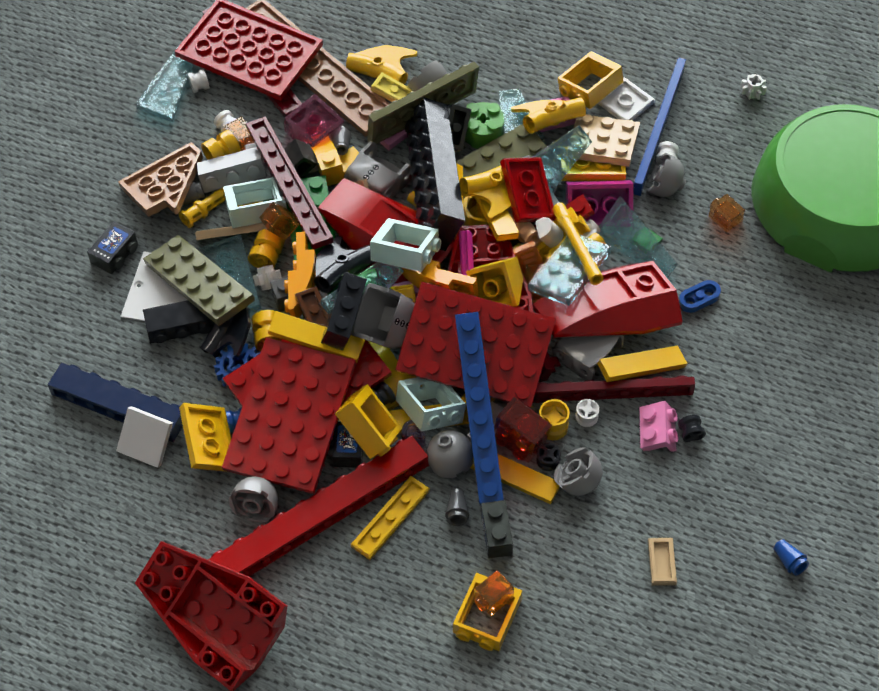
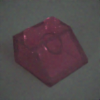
(312, 121)

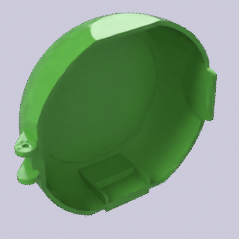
(822, 188)

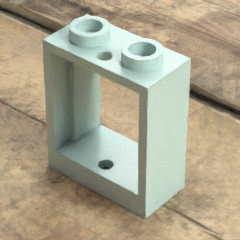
(249, 193)
(387, 252)
(410, 393)

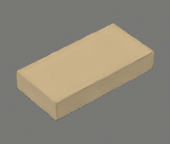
(662, 561)

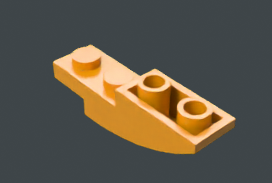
(302, 275)
(435, 275)

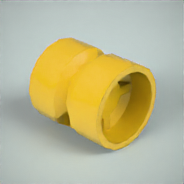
(223, 145)
(265, 249)
(260, 324)
(558, 415)

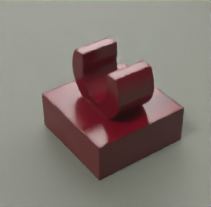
(548, 367)

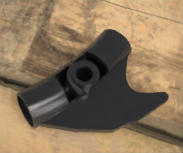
(334, 261)
(232, 331)

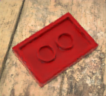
(527, 189)

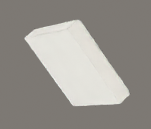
(627, 101)
(144, 436)

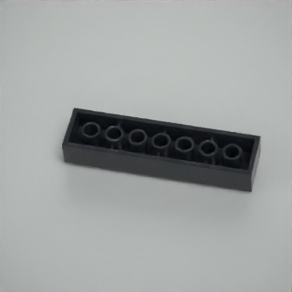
(434, 170)

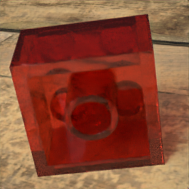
(521, 430)

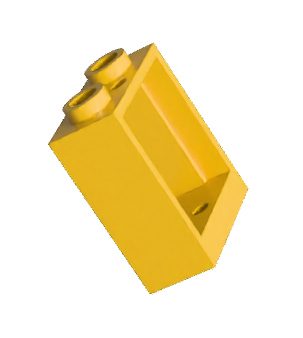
(591, 63)
(369, 422)
(468, 633)

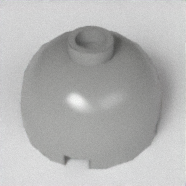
(430, 73)
(668, 175)
(449, 453)
(579, 473)
(251, 495)

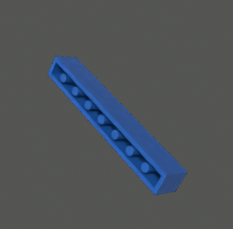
(479, 407)

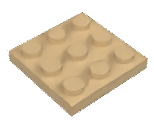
(611, 139)

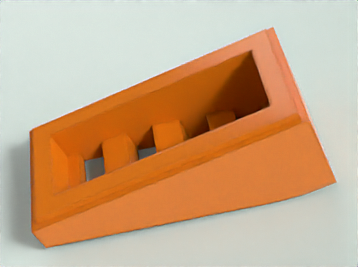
(528, 255)

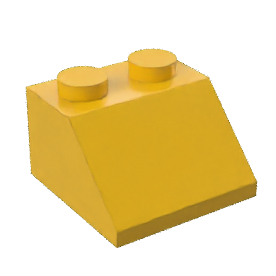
(499, 281)

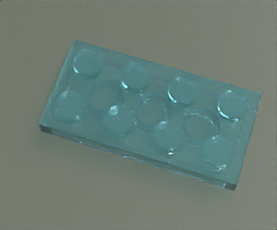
(563, 272)

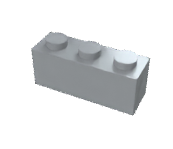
(231, 169)

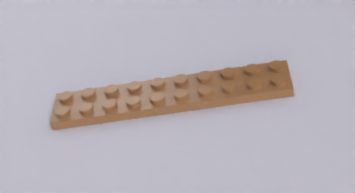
(332, 80)

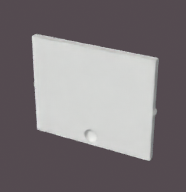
(152, 293)

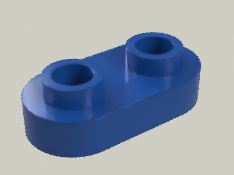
(698, 297)

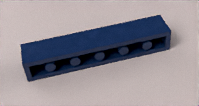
(109, 396)

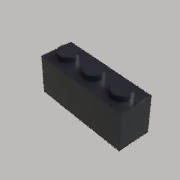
(343, 311)
(175, 321)

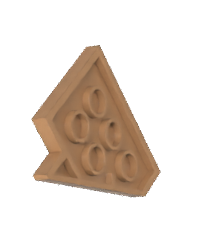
(164, 181)

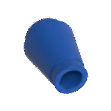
(791, 557)

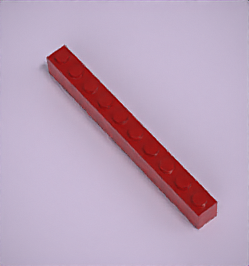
(323, 509)

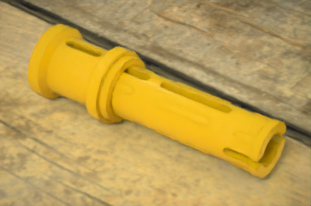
(201, 208)

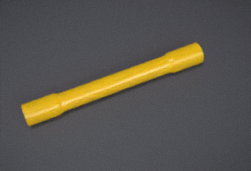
(590, 267)

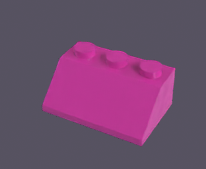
(600, 195)

